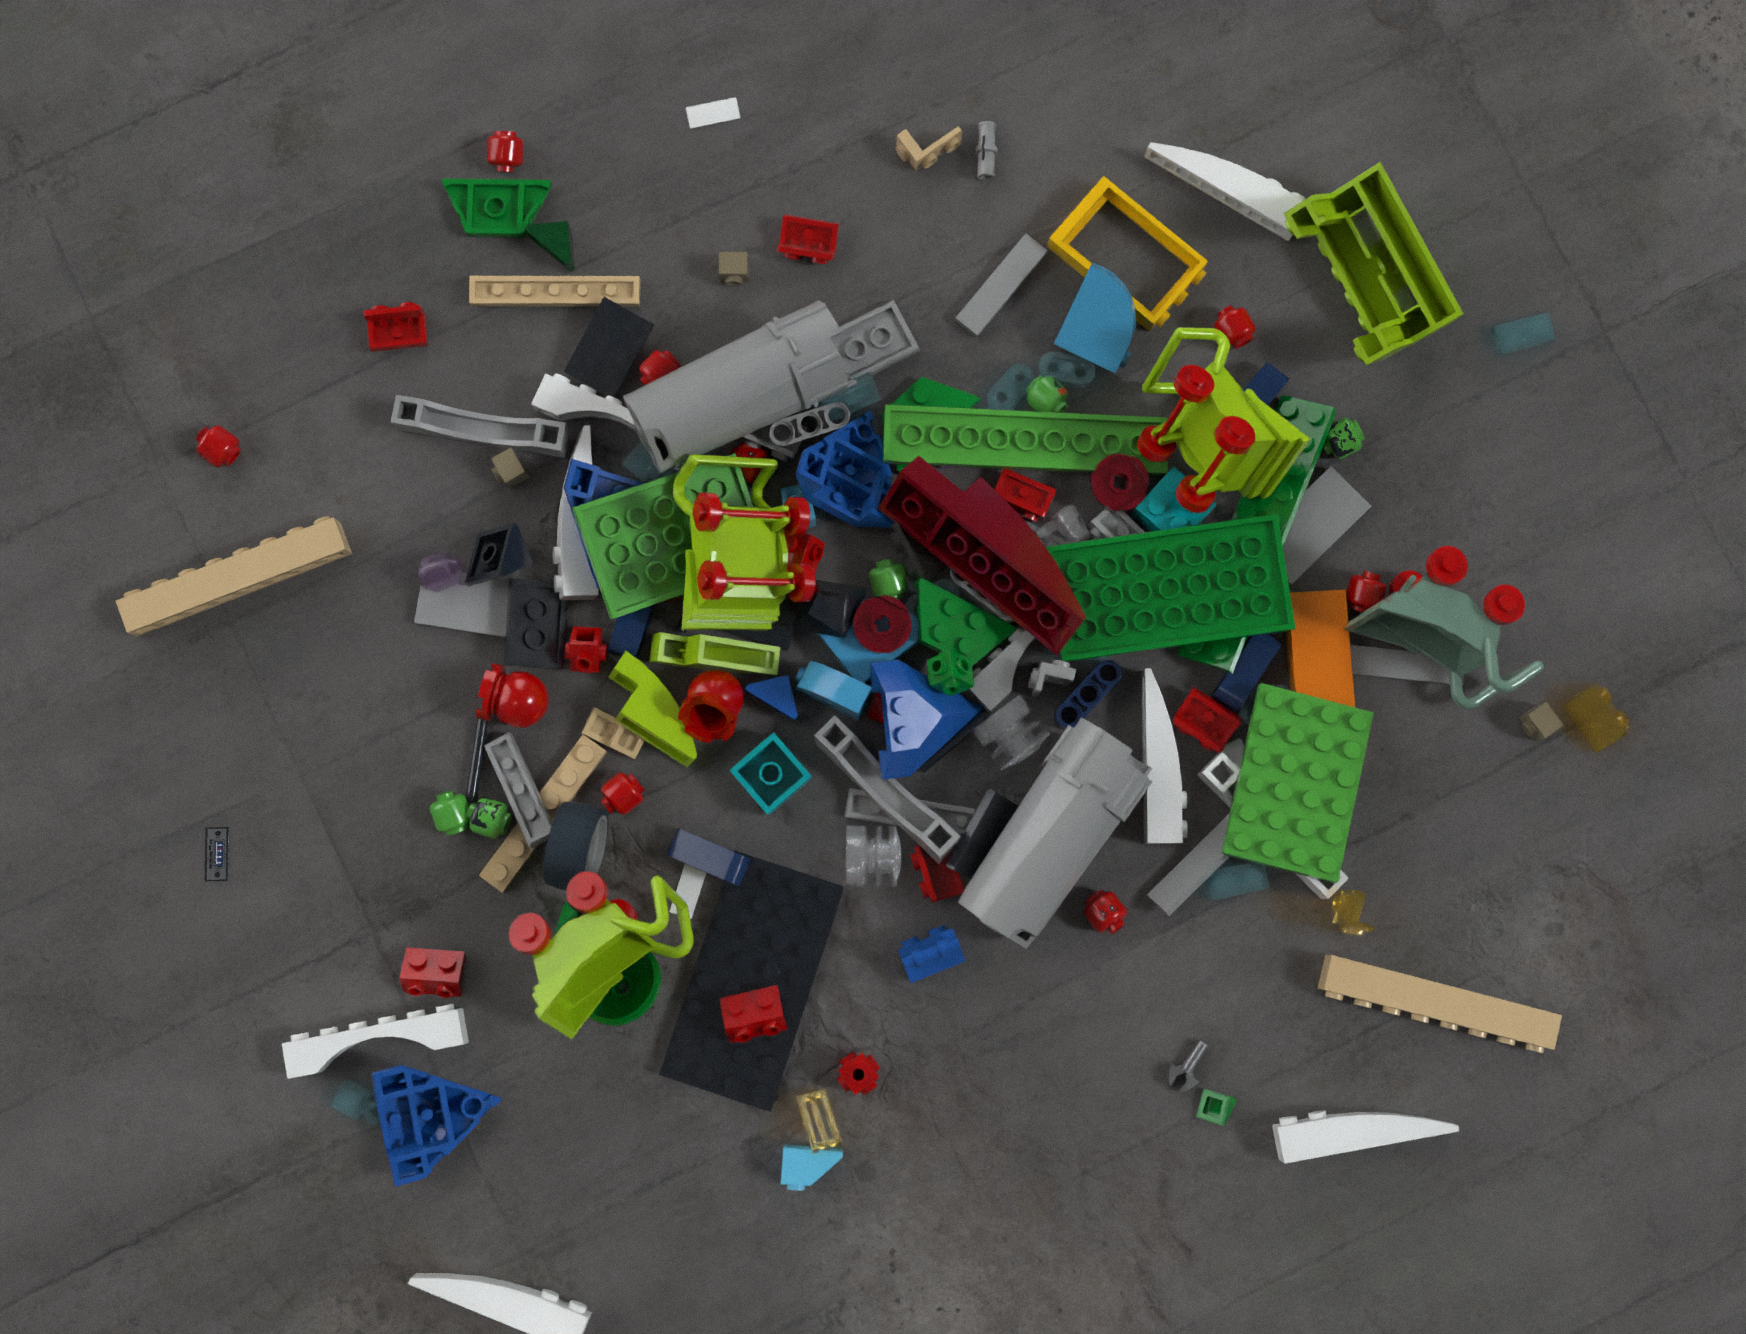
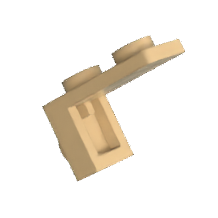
(909, 149)

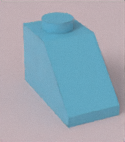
(803, 1167)

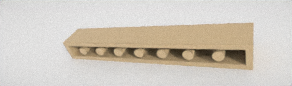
(234, 576)
(1440, 1002)

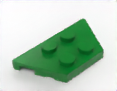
(496, 205)
(933, 394)
(956, 624)

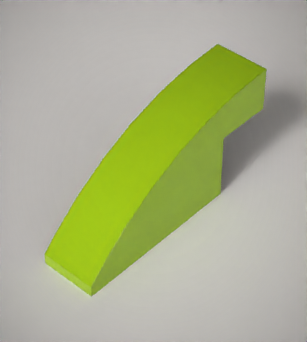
(714, 653)
(652, 710)

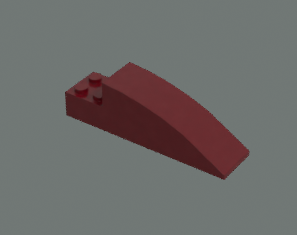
(988, 548)

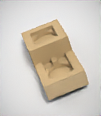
(607, 731)

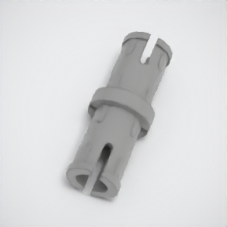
(986, 151)

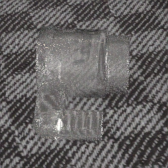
(1068, 524)

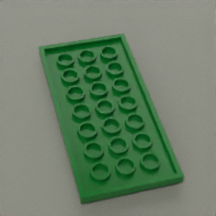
(1177, 587)

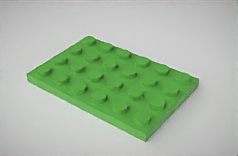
(642, 536)
(1297, 783)

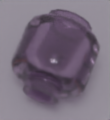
(439, 571)

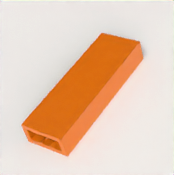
(1320, 647)

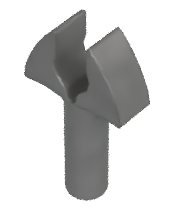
(1187, 1067)

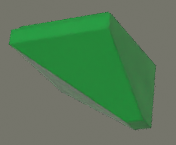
(568, 913)
(1215, 1107)

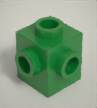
(950, 673)

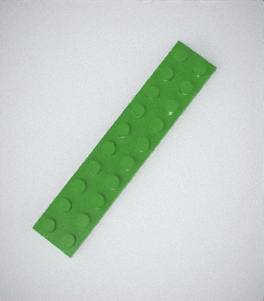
(1012, 438)

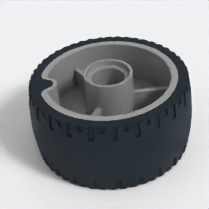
(575, 843)

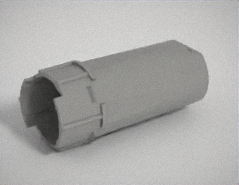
(740, 387)
(1056, 832)

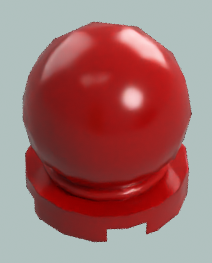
(514, 698)
(712, 706)

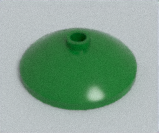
(644, 984)

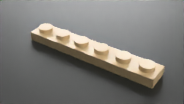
(553, 291)
(560, 788)

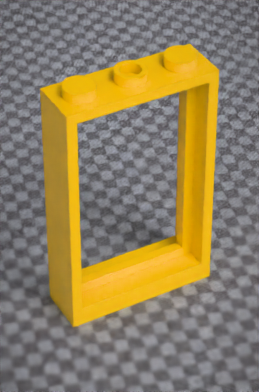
(1084, 212)

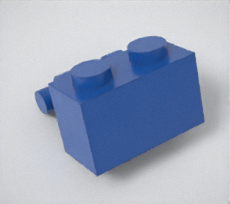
(930, 954)

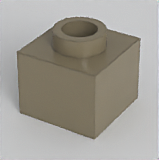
(734, 268)
(508, 468)
(1540, 721)

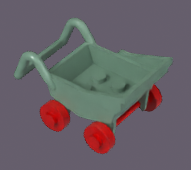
(1448, 624)

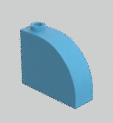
(1100, 320)
(857, 659)
(834, 689)

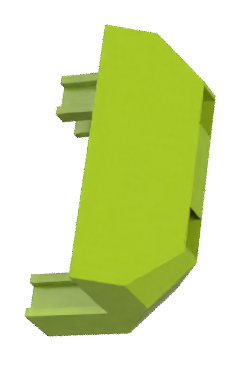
(1377, 267)

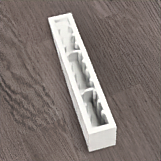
(1231, 184)
(574, 574)
(1164, 796)
(1347, 1132)
(508, 1302)

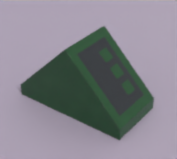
(555, 240)

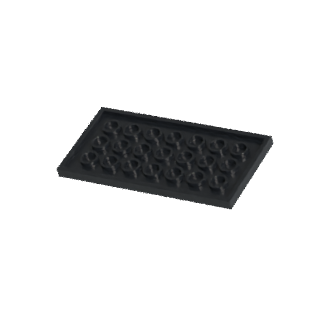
(756, 939)

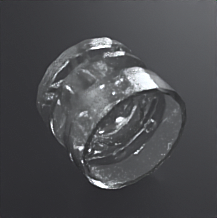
(1011, 733)
(872, 856)

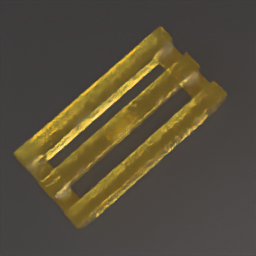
(825, 1143)

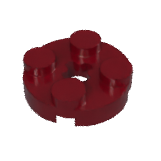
(1135, 486)
(898, 620)

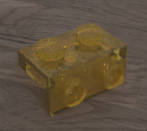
(1597, 717)
(1347, 912)

